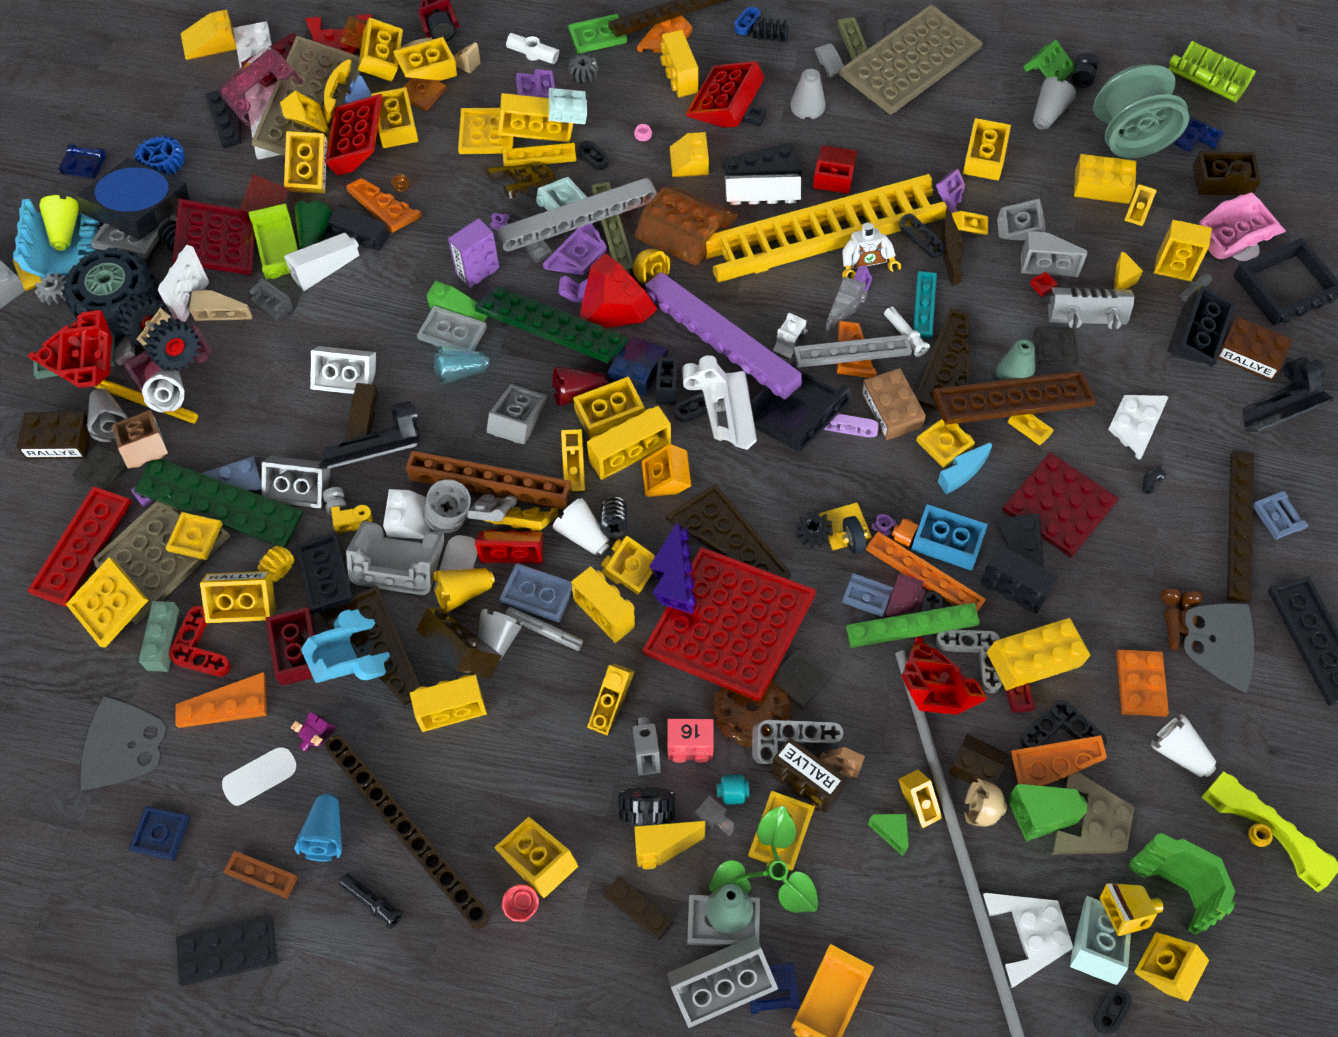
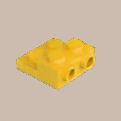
(945, 442)
(628, 564)

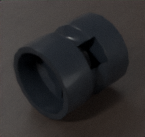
(1085, 70)

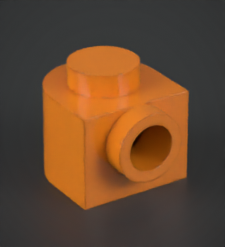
(905, 532)

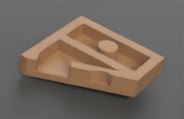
(844, 760)

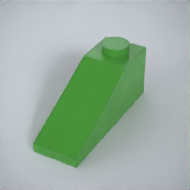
(453, 300)

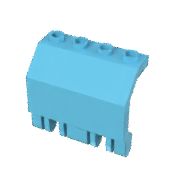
(33, 246)

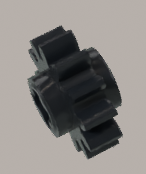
(806, 532)

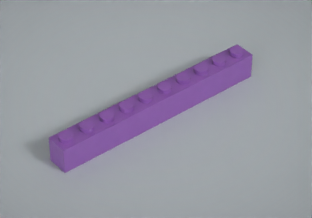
(724, 336)

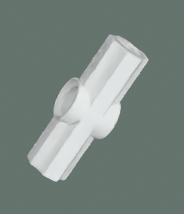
(532, 48)

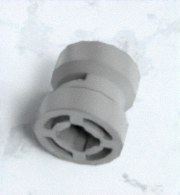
(334, 498)

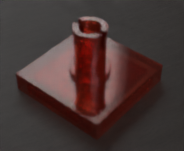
(263, 194)

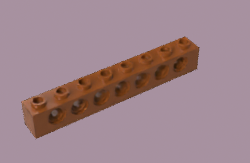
(490, 480)

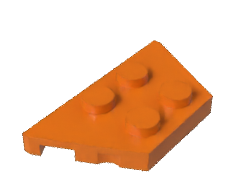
(654, 36)

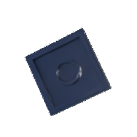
(159, 833)

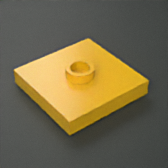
(194, 536)

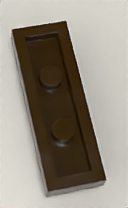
(638, 908)

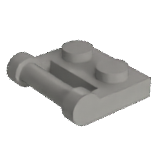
(491, 507)

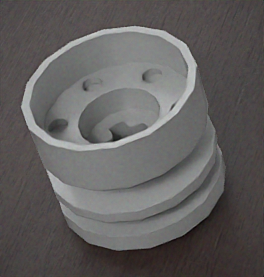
(448, 496)

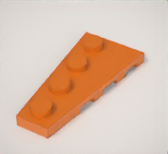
(383, 205)
(1056, 761)

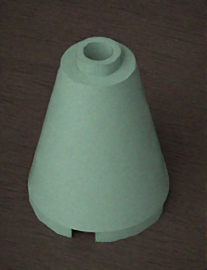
(1017, 362)
(729, 909)

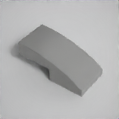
(829, 59)

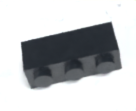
(362, 228)

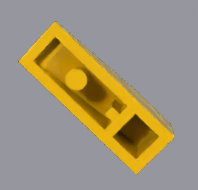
(573, 458)

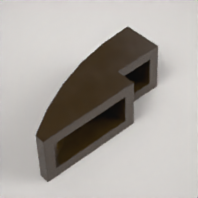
(362, 411)

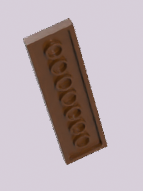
(1013, 397)

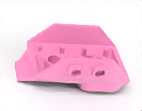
(1239, 225)

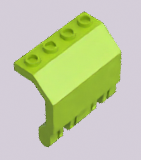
(1212, 71)

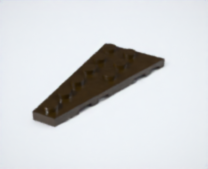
(949, 360)
(723, 528)
(380, 639)

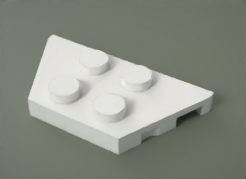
(1137, 420)

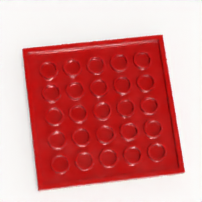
(737, 626)

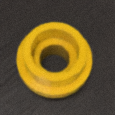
(1264, 830)

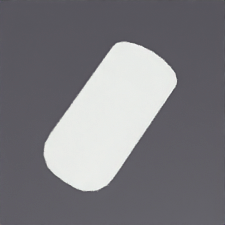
(459, 554)
(258, 776)

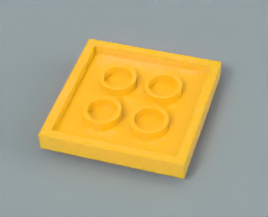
(480, 132)
(107, 602)

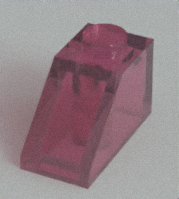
(905, 595)

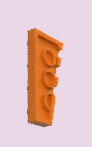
(228, 703)

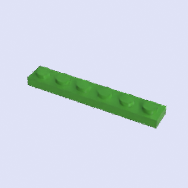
(912, 625)

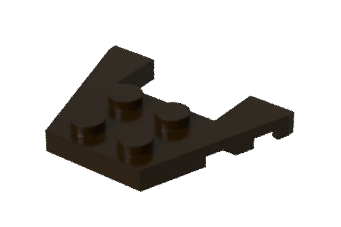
(524, 175)

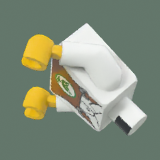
(867, 249)

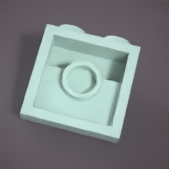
(567, 106)
(559, 194)

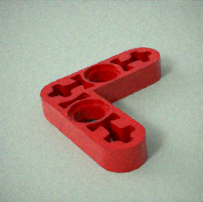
(189, 647)

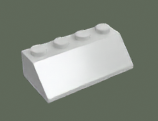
(762, 188)

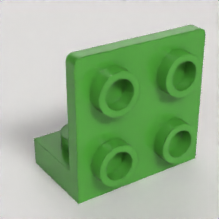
(1051, 61)

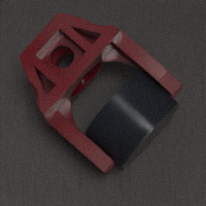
(438, 19)

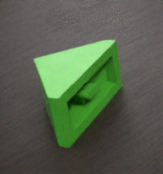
(892, 829)

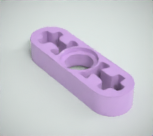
(853, 426)

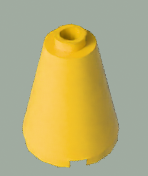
(461, 585)

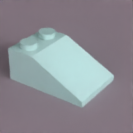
(1097, 946)

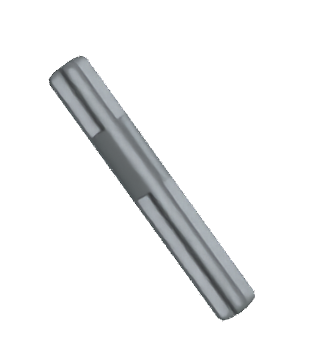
(545, 629)

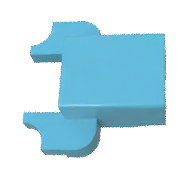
(332, 655)

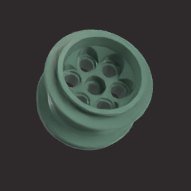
(1141, 111)

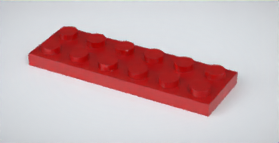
(78, 546)

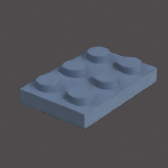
(537, 593)

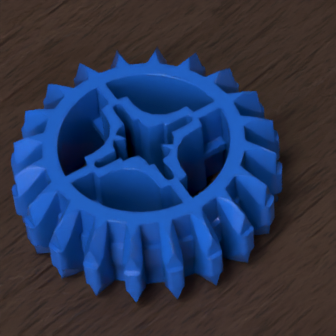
(161, 154)

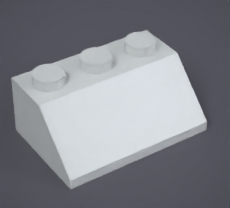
(341, 369)

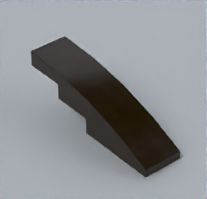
(952, 255)

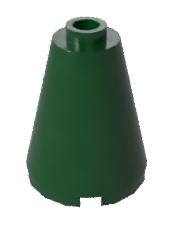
(311, 221)

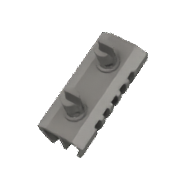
(1091, 306)

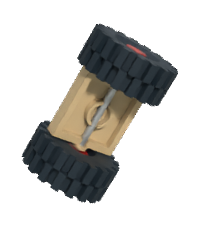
(151, 325)

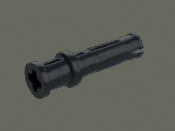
(378, 906)

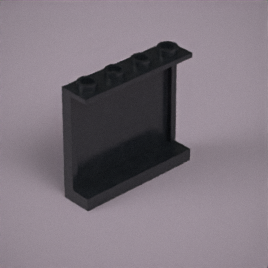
(802, 414)

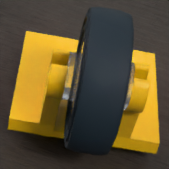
(848, 528)

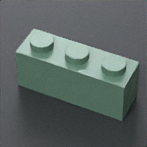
(159, 636)

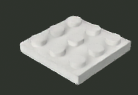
(181, 280)

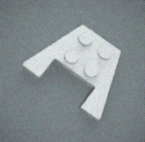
(1039, 928)

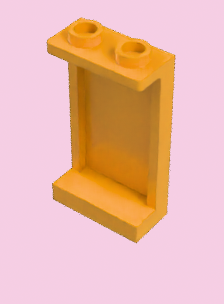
(832, 995)

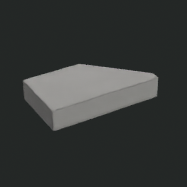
(124, 351)

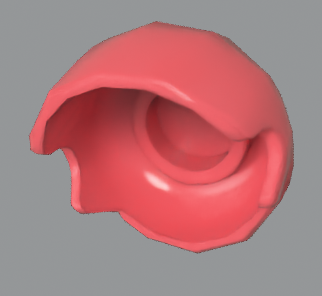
(520, 902)

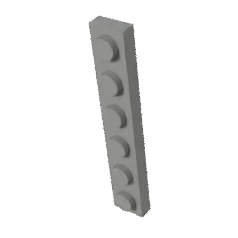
(851, 351)

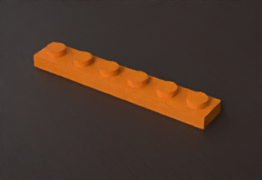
(917, 568)

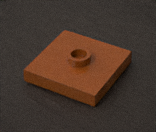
(424, 92)

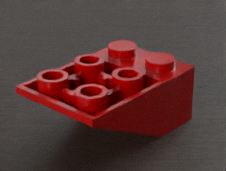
(834, 169)

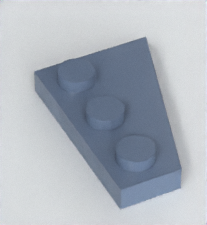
(240, 474)

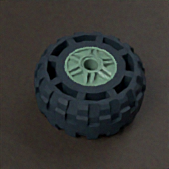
(105, 283)

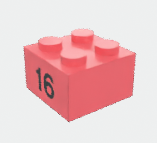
(690, 740)

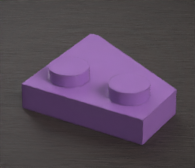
(951, 189)

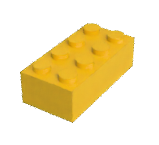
(530, 119)
(629, 442)
(1038, 654)

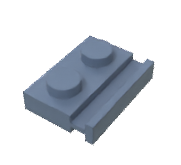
(867, 595)

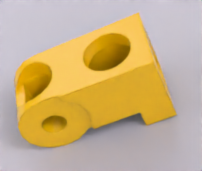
(350, 519)

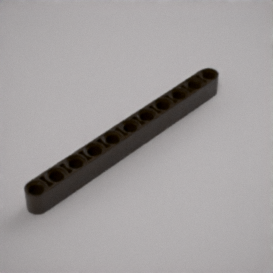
(410, 838)

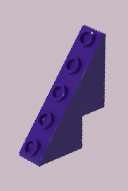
(673, 570)

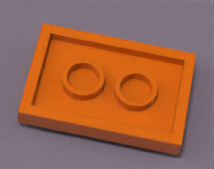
(1142, 683)

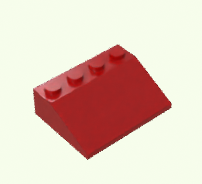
(726, 94)
(353, 134)

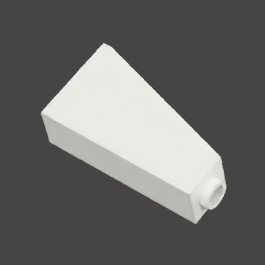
(321, 259)

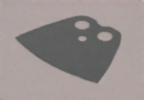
(1233, 651)
(106, 749)

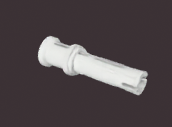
(916, 343)

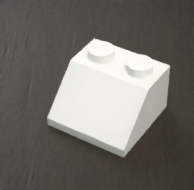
(405, 515)

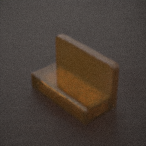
(353, 32)

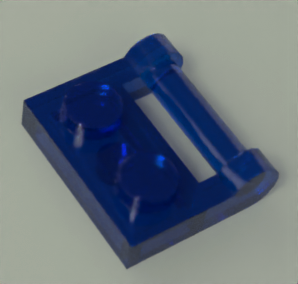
(82, 166)
(785, 980)

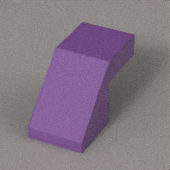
(572, 290)

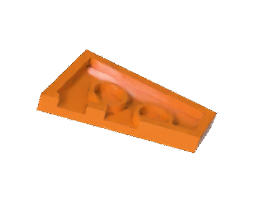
(848, 332)

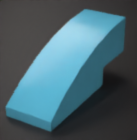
(963, 468)

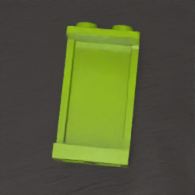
(274, 239)

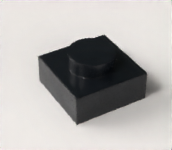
(754, 115)

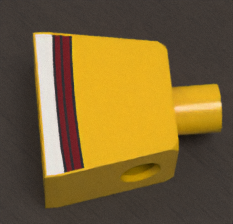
(1129, 907)

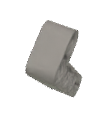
(797, 734)

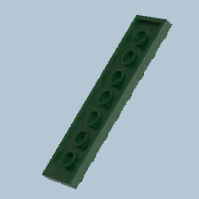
(552, 324)
(219, 500)

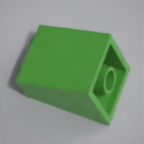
(1045, 809)

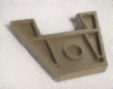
(1104, 825)

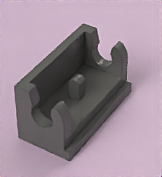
(271, 299)

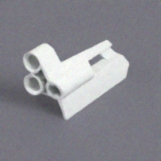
(723, 393)

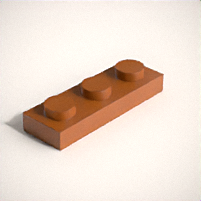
(260, 874)

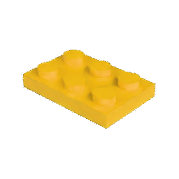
(801, 816)

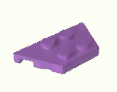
(577, 252)

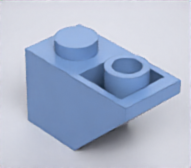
(358, 90)

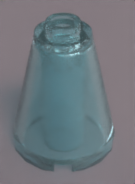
(458, 363)

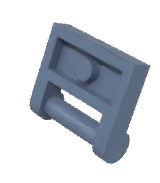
(1275, 517)

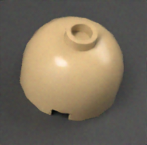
(986, 803)

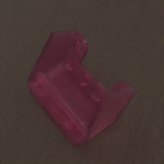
(235, 87)

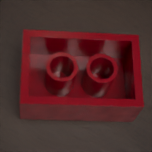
(286, 638)

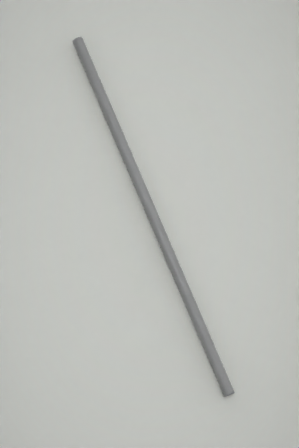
(965, 863)

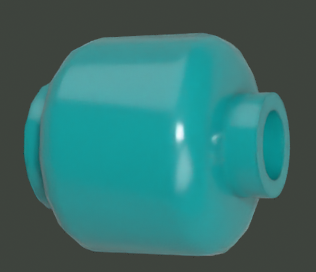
(733, 789)

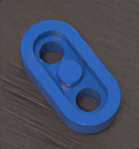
(745, 22)

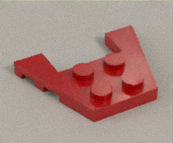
(331, 37)

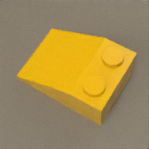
(209, 36)
(427, 60)
(662, 842)
(537, 856)

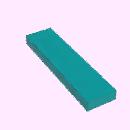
(925, 304)

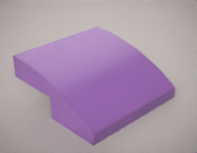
(535, 84)

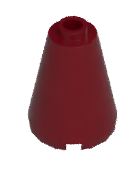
(574, 382)

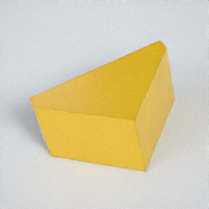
(1126, 272)

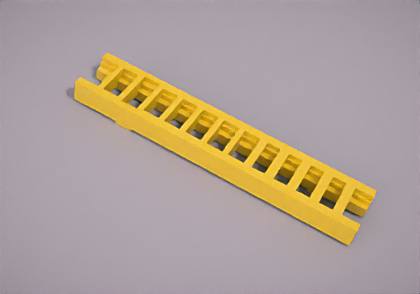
(818, 216)

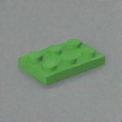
(594, 34)

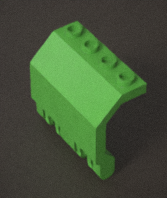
(1192, 870)

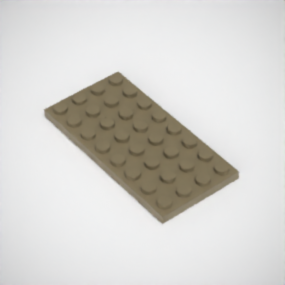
(910, 59)
(313, 65)

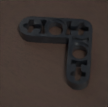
(1059, 721)

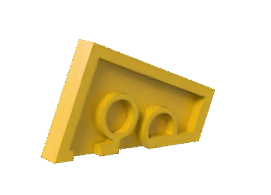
(530, 518)

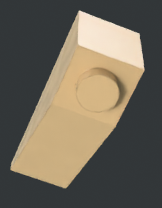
(214, 306)

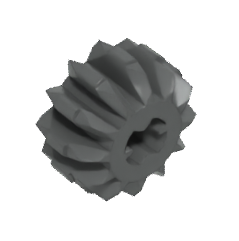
(583, 68)

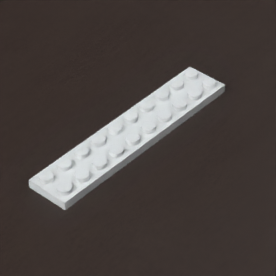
(249, 41)

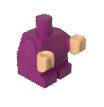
(313, 731)

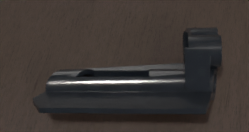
(1298, 398)
(386, 441)

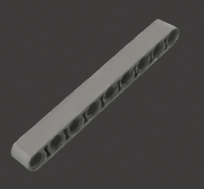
(576, 214)

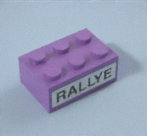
(474, 253)

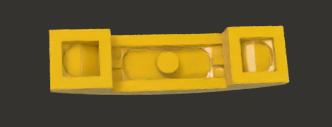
(339, 75)

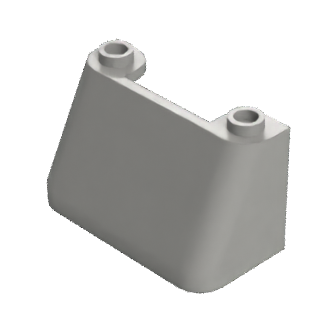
(393, 562)

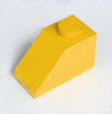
(1140, 204)
(920, 797)

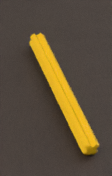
(137, 397)

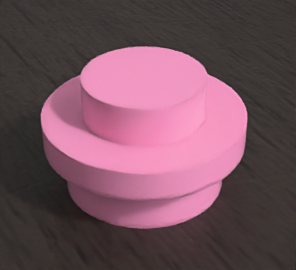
(643, 132)

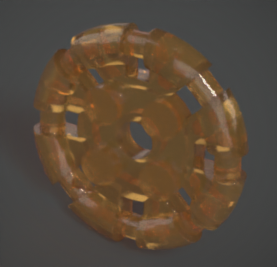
(746, 719)

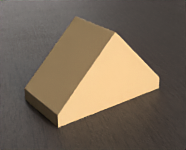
(468, 58)

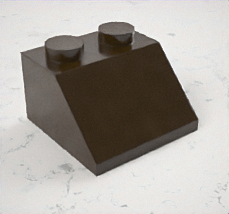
(978, 761)

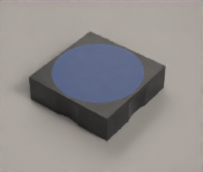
(132, 198)

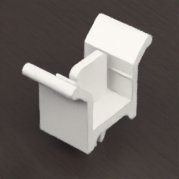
(788, 335)

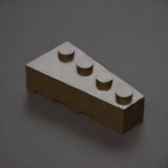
(457, 644)

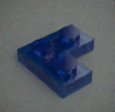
(1200, 132)

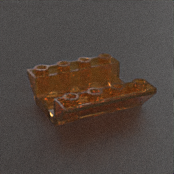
(676, 228)

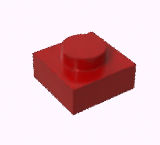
(1043, 284)

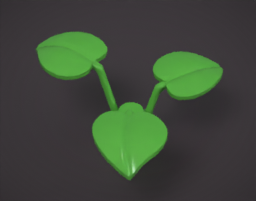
(775, 830)

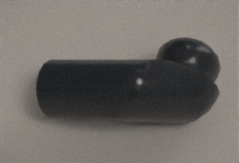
(1150, 477)

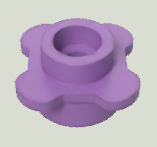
(499, 220)
(883, 519)

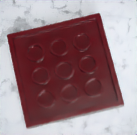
(217, 233)
(1066, 501)

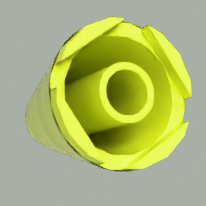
(59, 220)

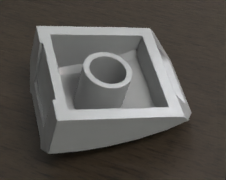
(1020, 218)

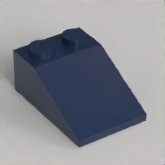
(638, 362)

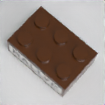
(1255, 348)

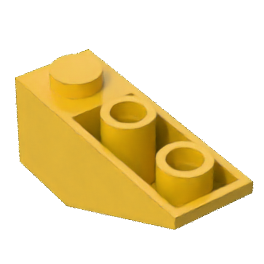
(610, 698)

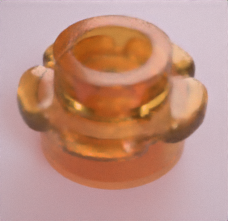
(400, 187)

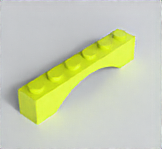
(1310, 861)

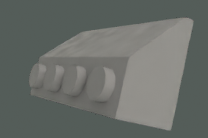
(722, 981)

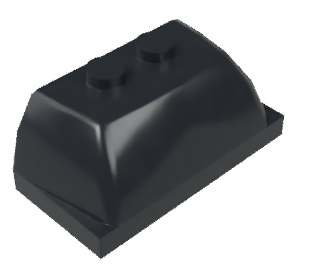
(1201, 327)

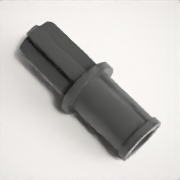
(1204, 280)

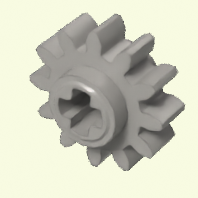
(51, 288)

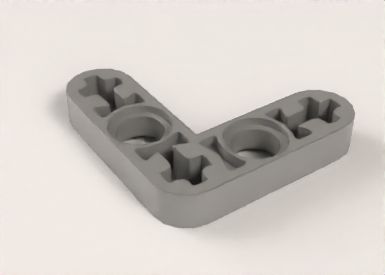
(981, 649)

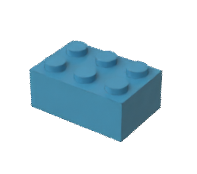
(949, 537)

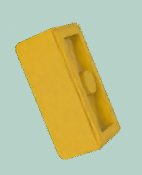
(971, 222)

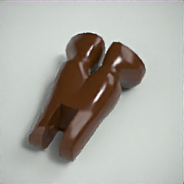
(1175, 617)

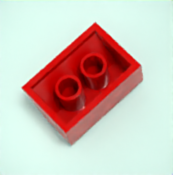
(510, 547)

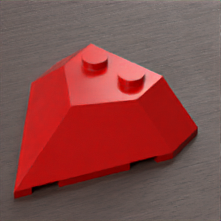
(614, 296)
(79, 351)
(937, 682)

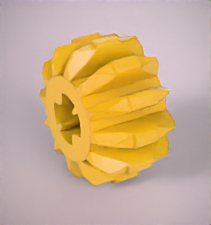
(277, 561)

